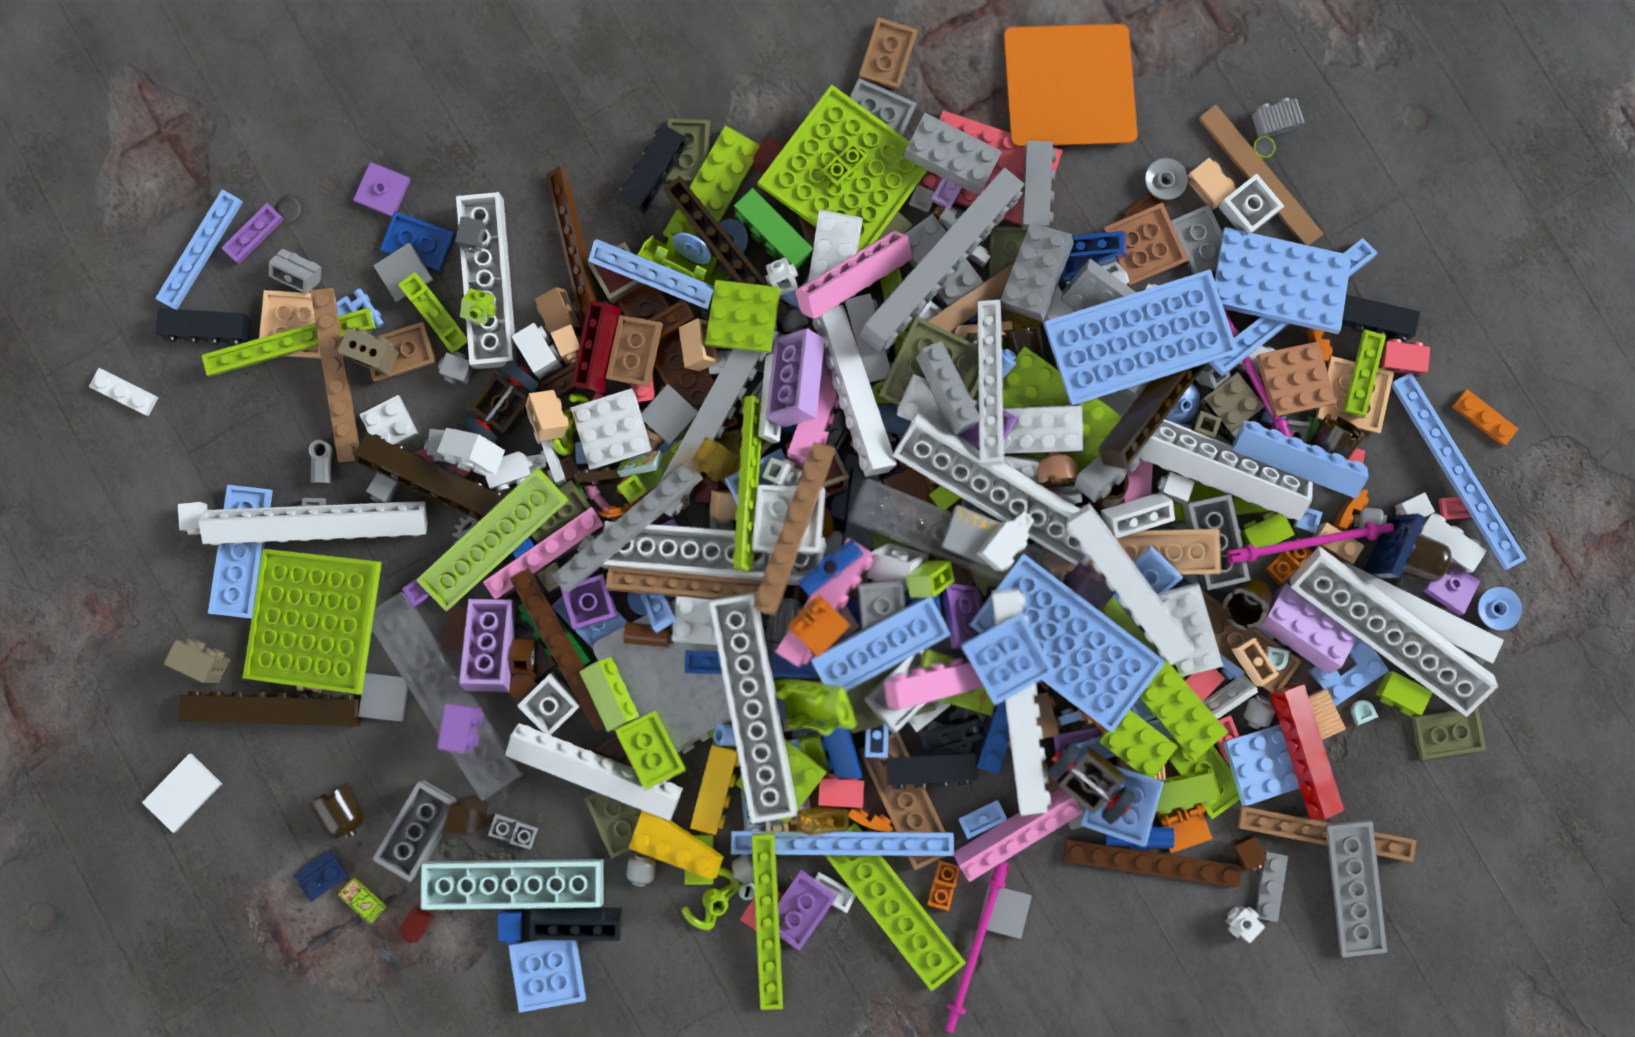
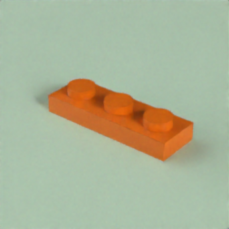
(1484, 417)

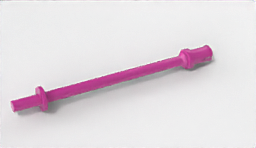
(1278, 423)
(1250, 552)
(996, 884)

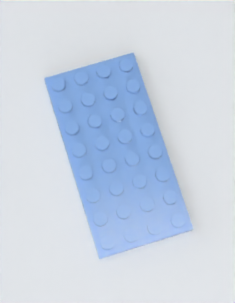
(1140, 337)
(1092, 656)

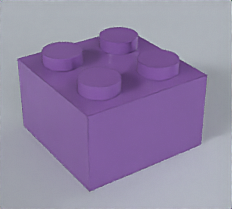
(590, 603)
(460, 728)

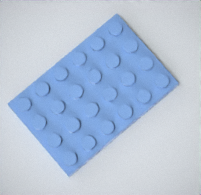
(1282, 280)

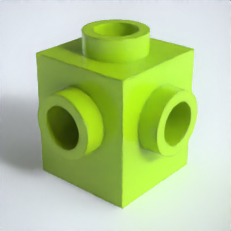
(477, 306)

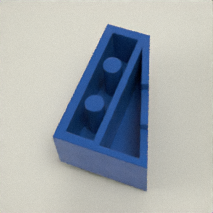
(1099, 247)

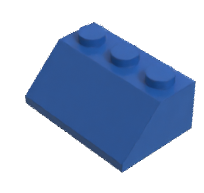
(842, 753)

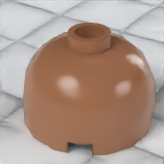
(1056, 470)

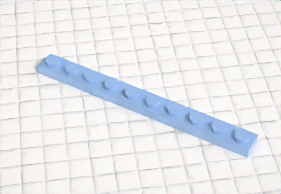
(1265, 328)
(1458, 471)
(851, 843)

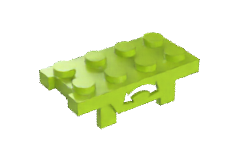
(669, 257)
(815, 702)

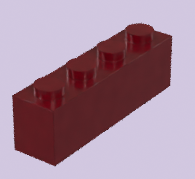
(596, 346)

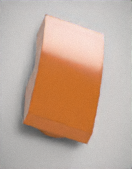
(1315, 336)
(1353, 505)
(1286, 563)
(877, 822)
(943, 885)

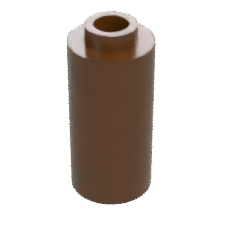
(645, 635)

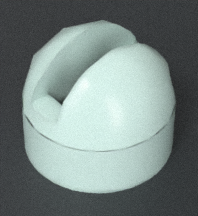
(742, 890)

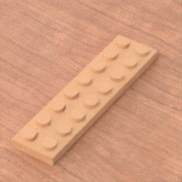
(1186, 550)

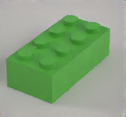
(772, 231)

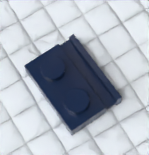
(321, 875)

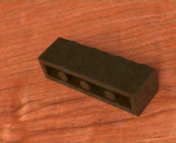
(466, 815)

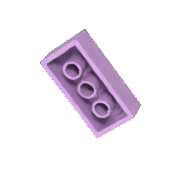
(795, 378)
(1308, 630)
(487, 645)

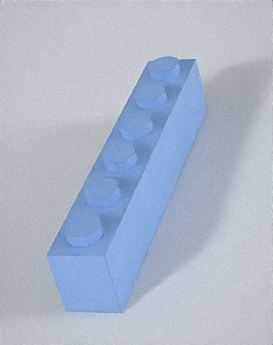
(1300, 458)

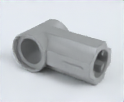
(321, 464)

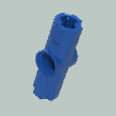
(819, 577)
(1158, 837)

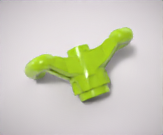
(567, 439)
(714, 901)

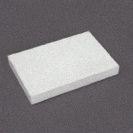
(182, 793)

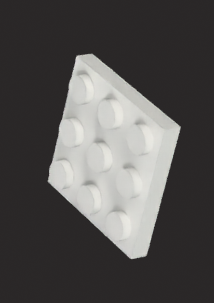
(611, 429)
(771, 512)

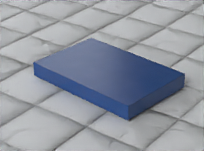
(428, 240)

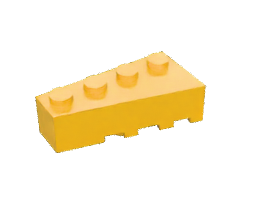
(714, 789)
(674, 845)

